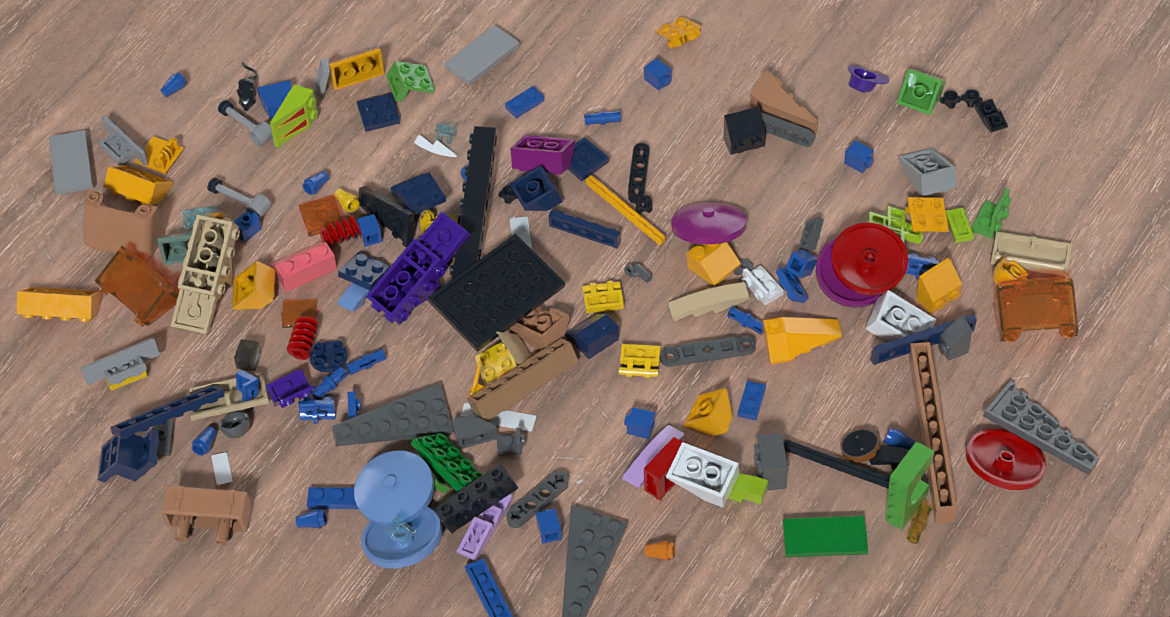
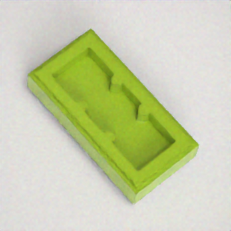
(959, 225)

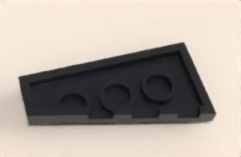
(390, 214)

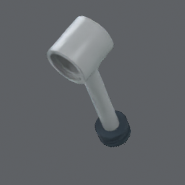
(259, 133)
(259, 204)

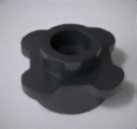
(971, 98)
(950, 99)
(507, 194)
(647, 204)

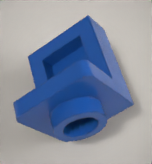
(247, 385)

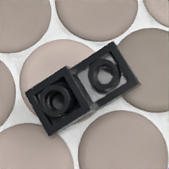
(991, 116)
(889, 456)

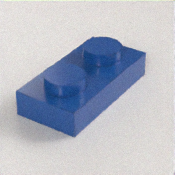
(524, 102)
(792, 285)
(751, 400)
(353, 405)

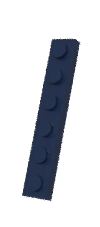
(901, 346)
(165, 412)

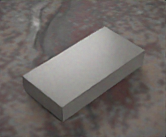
(322, 77)

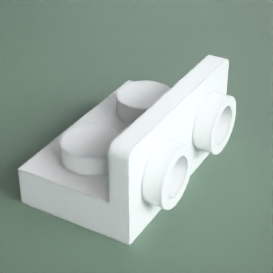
(762, 285)

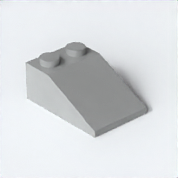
(928, 171)

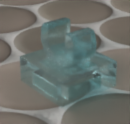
(445, 130)

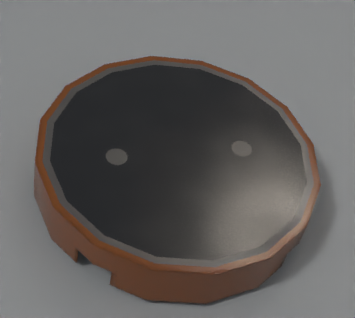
(860, 445)

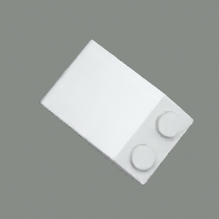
(897, 318)
(704, 474)

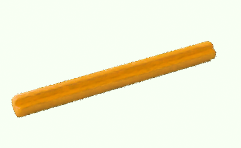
(626, 210)

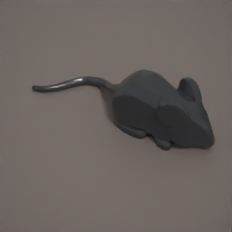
(247, 90)

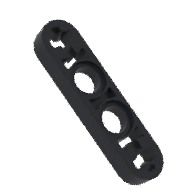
(638, 173)

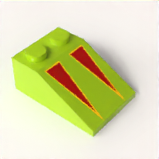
(294, 115)

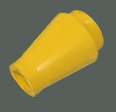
(347, 201)

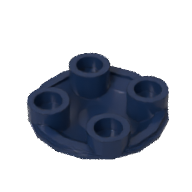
(328, 356)

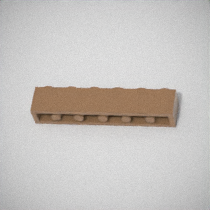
(523, 380)

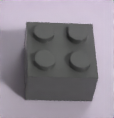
(771, 460)

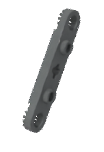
(719, 349)

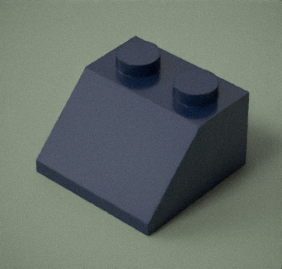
(536, 191)
(594, 334)

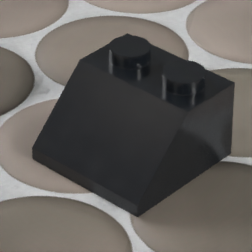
(744, 130)

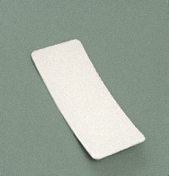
(221, 468)

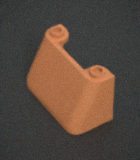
(111, 228)

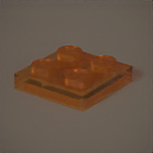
(319, 213)

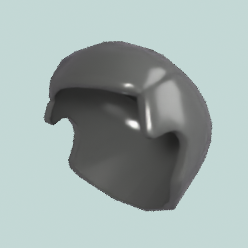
(235, 424)

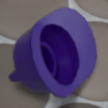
(865, 80)

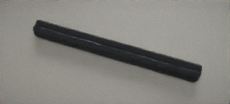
(836, 463)

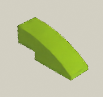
(749, 488)

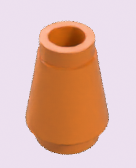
(661, 550)

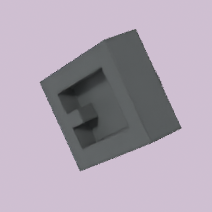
(510, 443)

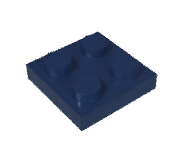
(378, 112)
(586, 159)
(363, 271)

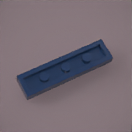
(584, 229)

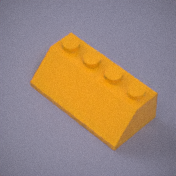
(58, 303)

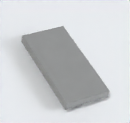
(482, 55)
(70, 162)

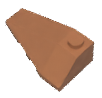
(776, 102)
(542, 327)

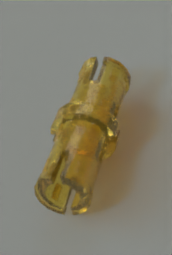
(919, 523)

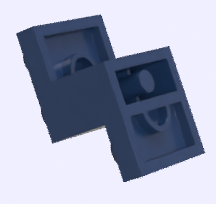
(418, 193)
(129, 456)

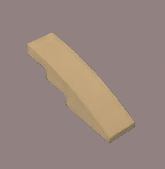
(711, 299)

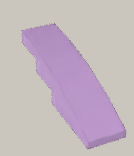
(635, 473)
(483, 528)

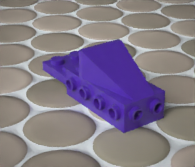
(417, 269)

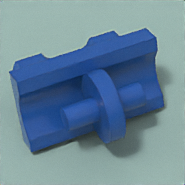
(919, 265)
(316, 409)

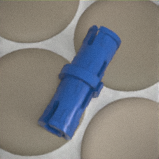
(602, 117)
(746, 320)
(365, 362)
(329, 383)

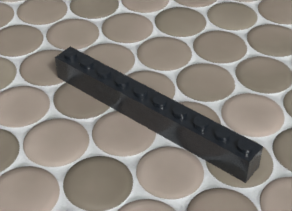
(476, 196)

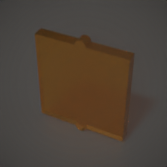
(297, 308)

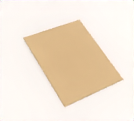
(515, 346)

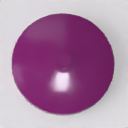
(708, 223)
(833, 287)

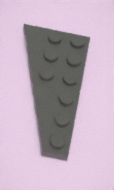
(406, 418)
(1035, 425)
(590, 550)

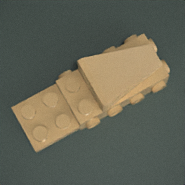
(205, 272)

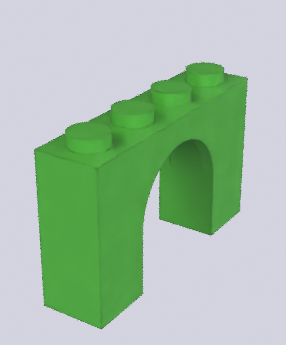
(906, 488)

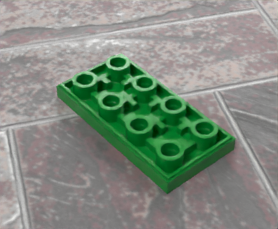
(446, 460)
(825, 536)

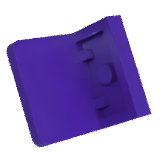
(289, 387)

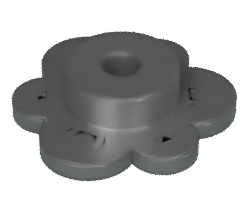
(744, 264)

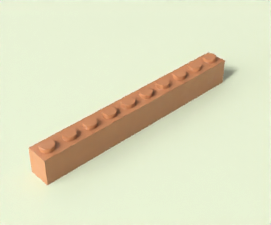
(932, 432)

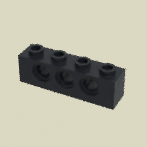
(476, 498)

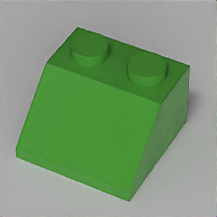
(921, 91)

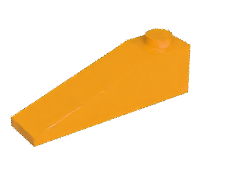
(793, 336)

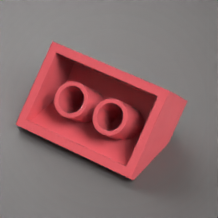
(304, 266)

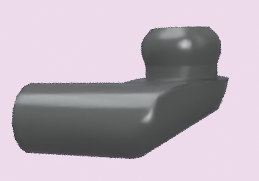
(638, 271)

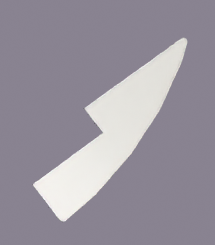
(437, 148)

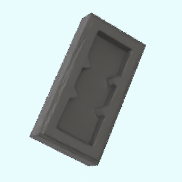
(811, 234)
(165, 437)

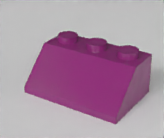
(550, 152)

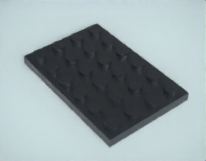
(496, 292)

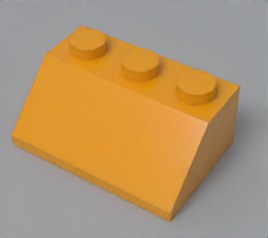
(356, 69)
(136, 184)

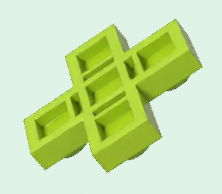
(895, 220)

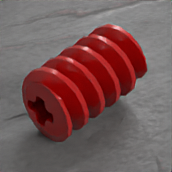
(339, 230)
(302, 337)

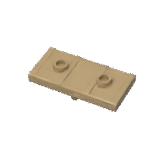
(1032, 253)
(232, 399)

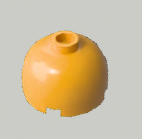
(1008, 271)

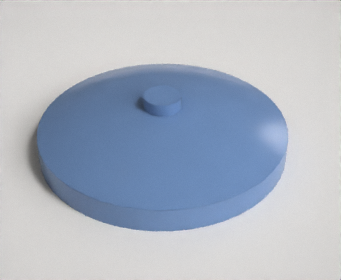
(394, 486)
(388, 553)

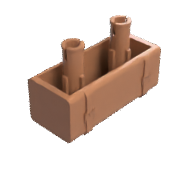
(206, 509)

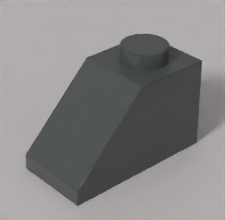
(955, 339)
(472, 431)

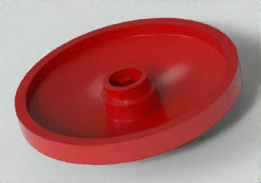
(869, 258)
(1005, 459)

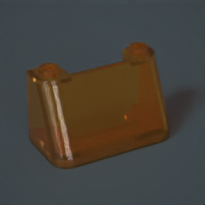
(138, 286)
(1035, 306)

